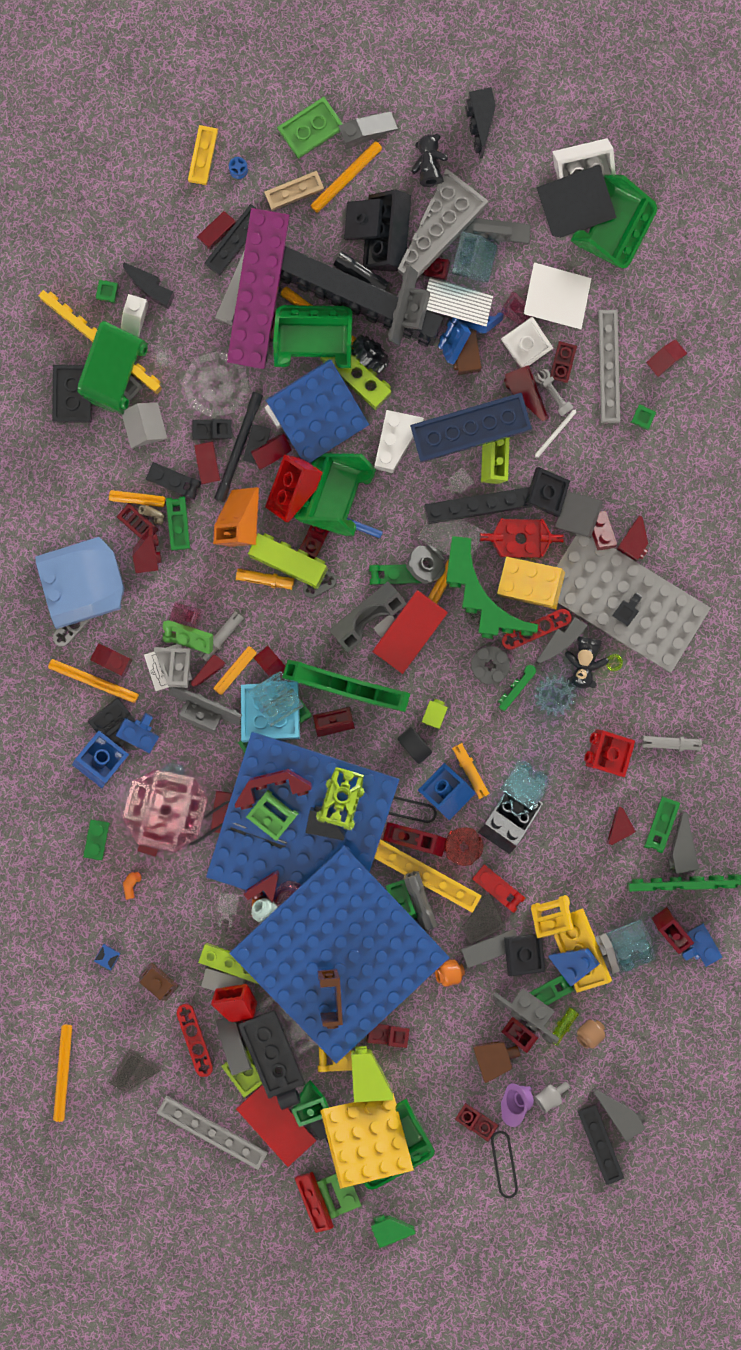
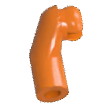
(129, 883)

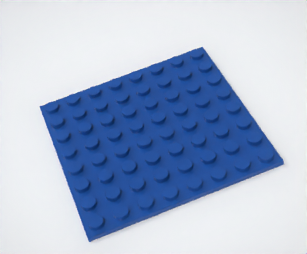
(248, 859)
(345, 924)

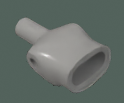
(550, 1096)

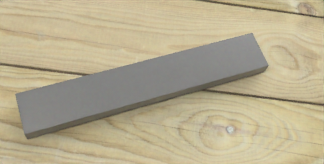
(609, 366)
(212, 1132)

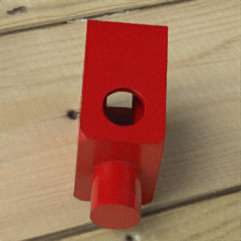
(235, 1002)

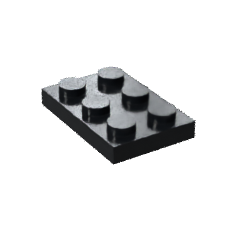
(67, 403)

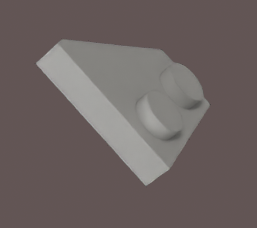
(175, 665)

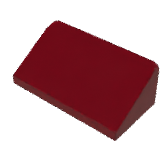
(216, 230)
(333, 721)

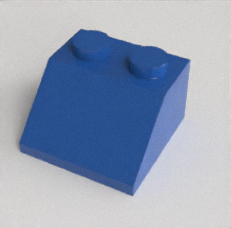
(100, 759)
(446, 791)

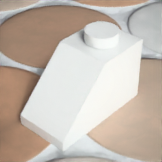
(134, 314)

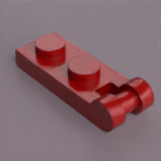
(498, 887)

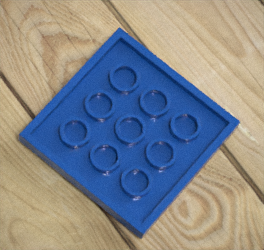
(317, 412)

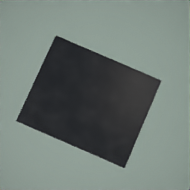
(576, 202)

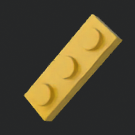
(202, 155)

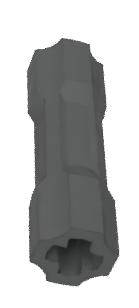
(420, 901)

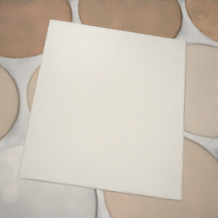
(557, 296)

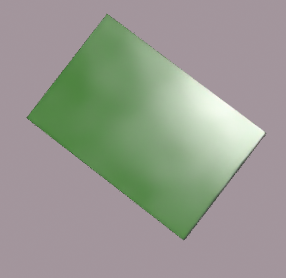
(310, 127)

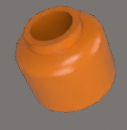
(450, 973)

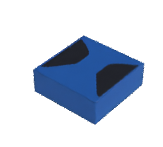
(107, 957)

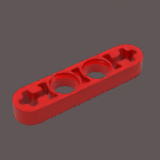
(540, 633)
(192, 1040)

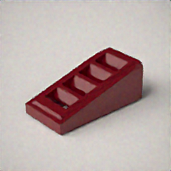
(147, 524)
(212, 666)

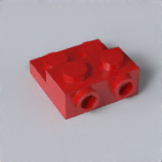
(609, 752)

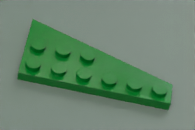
(693, 883)

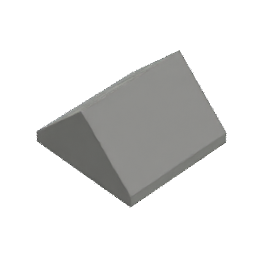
(144, 424)

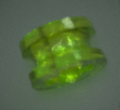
(616, 668)

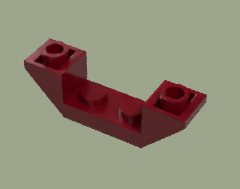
(297, 784)

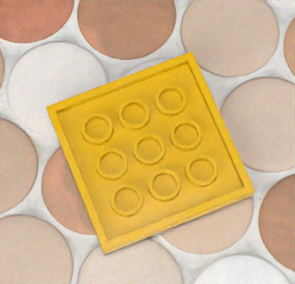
(366, 1141)

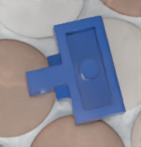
(138, 733)
(703, 946)

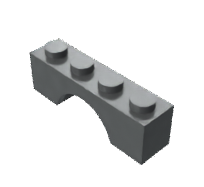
(382, 602)

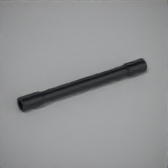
(252, 409)

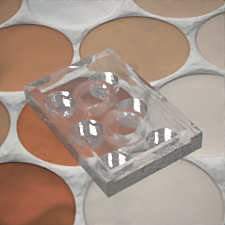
(441, 533)

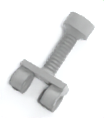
(564, 407)

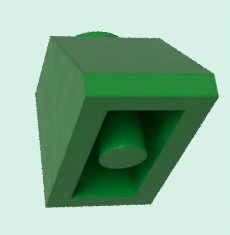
(390, 1230)

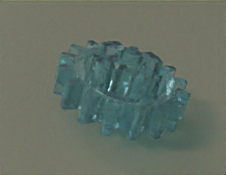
(543, 700)

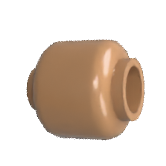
(591, 1034)

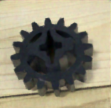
(370, 353)

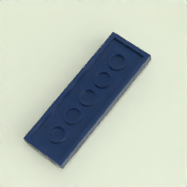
(471, 427)

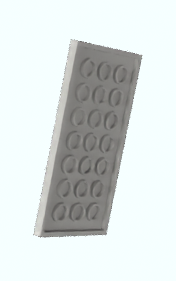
(602, 579)

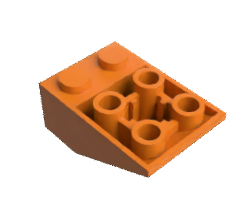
(238, 519)

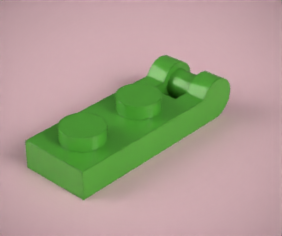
(187, 636)

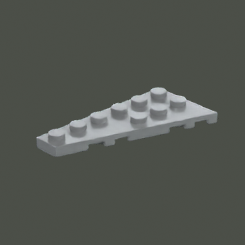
(445, 218)

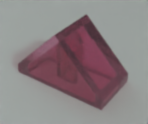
(515, 308)
(186, 615)

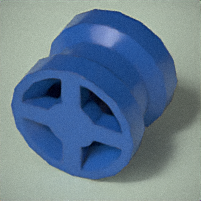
(236, 164)

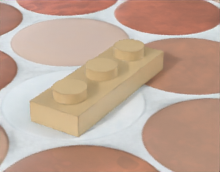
(294, 190)

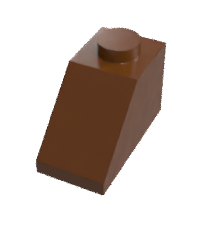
(469, 358)

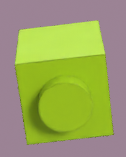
(434, 713)

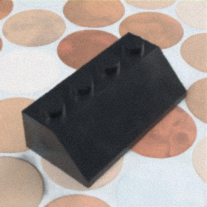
(389, 249)

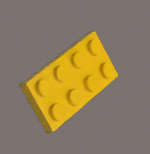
(583, 938)

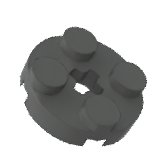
(419, 571)
(481, 671)

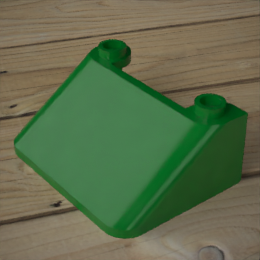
(620, 237)
(312, 333)
(110, 367)
(336, 491)
(416, 1139)

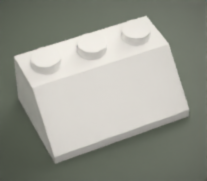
(584, 156)

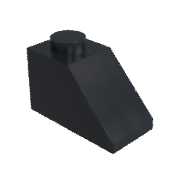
(323, 829)

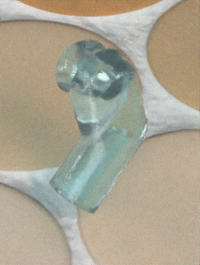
(174, 768)

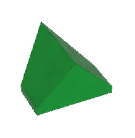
(311, 1103)

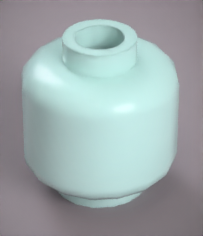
(262, 909)

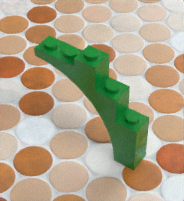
(492, 618)
(346, 686)

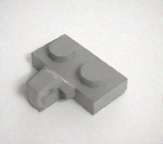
(606, 948)

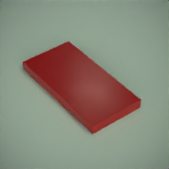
(410, 631)
(276, 1126)

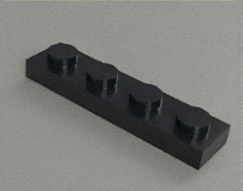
(230, 244)
(600, 1144)

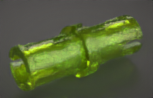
(563, 1026)

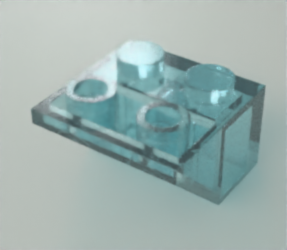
(474, 257)
(525, 784)
(631, 946)

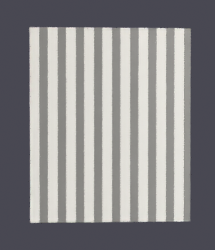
(458, 301)

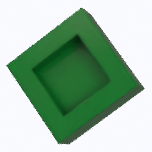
(107, 291)
(643, 417)

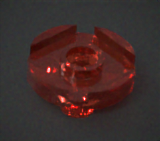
(453, 850)

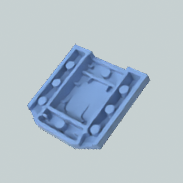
(80, 582)

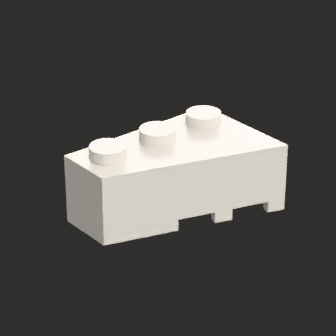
(394, 439)

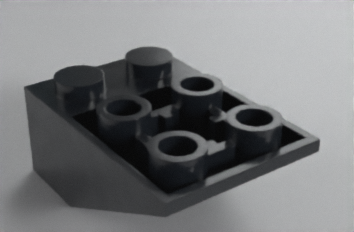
(480, 108)
(508, 822)

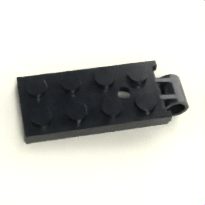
(272, 1050)

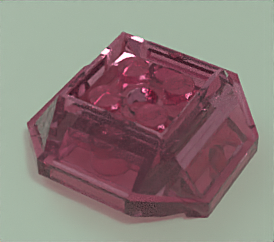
(160, 791)

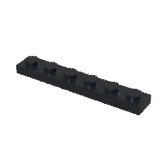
(476, 505)

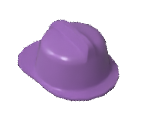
(515, 1104)

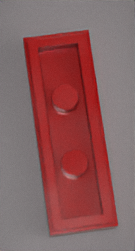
(314, 1202)

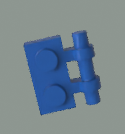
(454, 339)

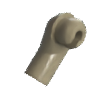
(151, 512)

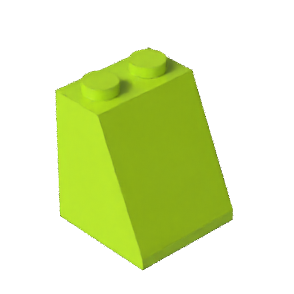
(368, 1077)

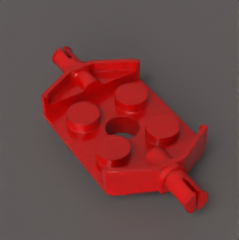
(536, 538)

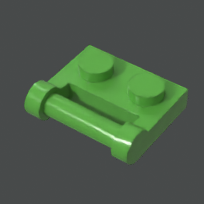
(269, 821)
(346, 1196)

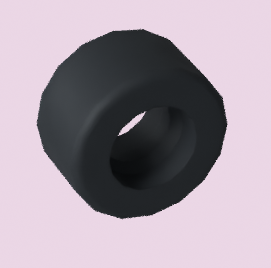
(414, 745)

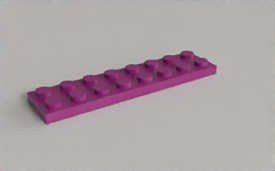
(258, 288)

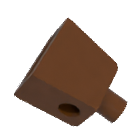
(157, 982)
(494, 1058)

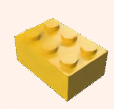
(531, 582)

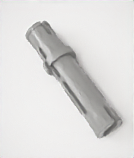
(223, 634)
(672, 743)

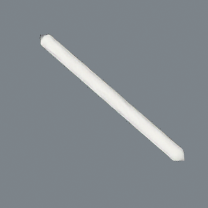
(555, 433)

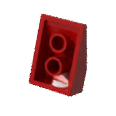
(292, 487)

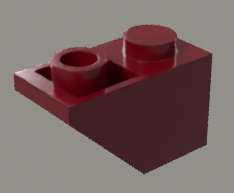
(145, 553)

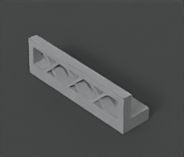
(227, 307)

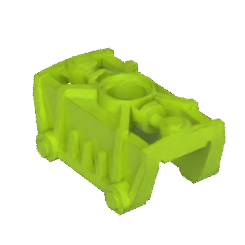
(331, 798)

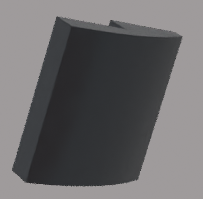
(109, 716)

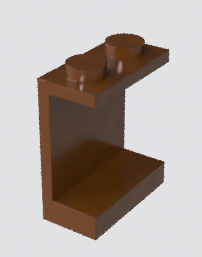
(331, 978)

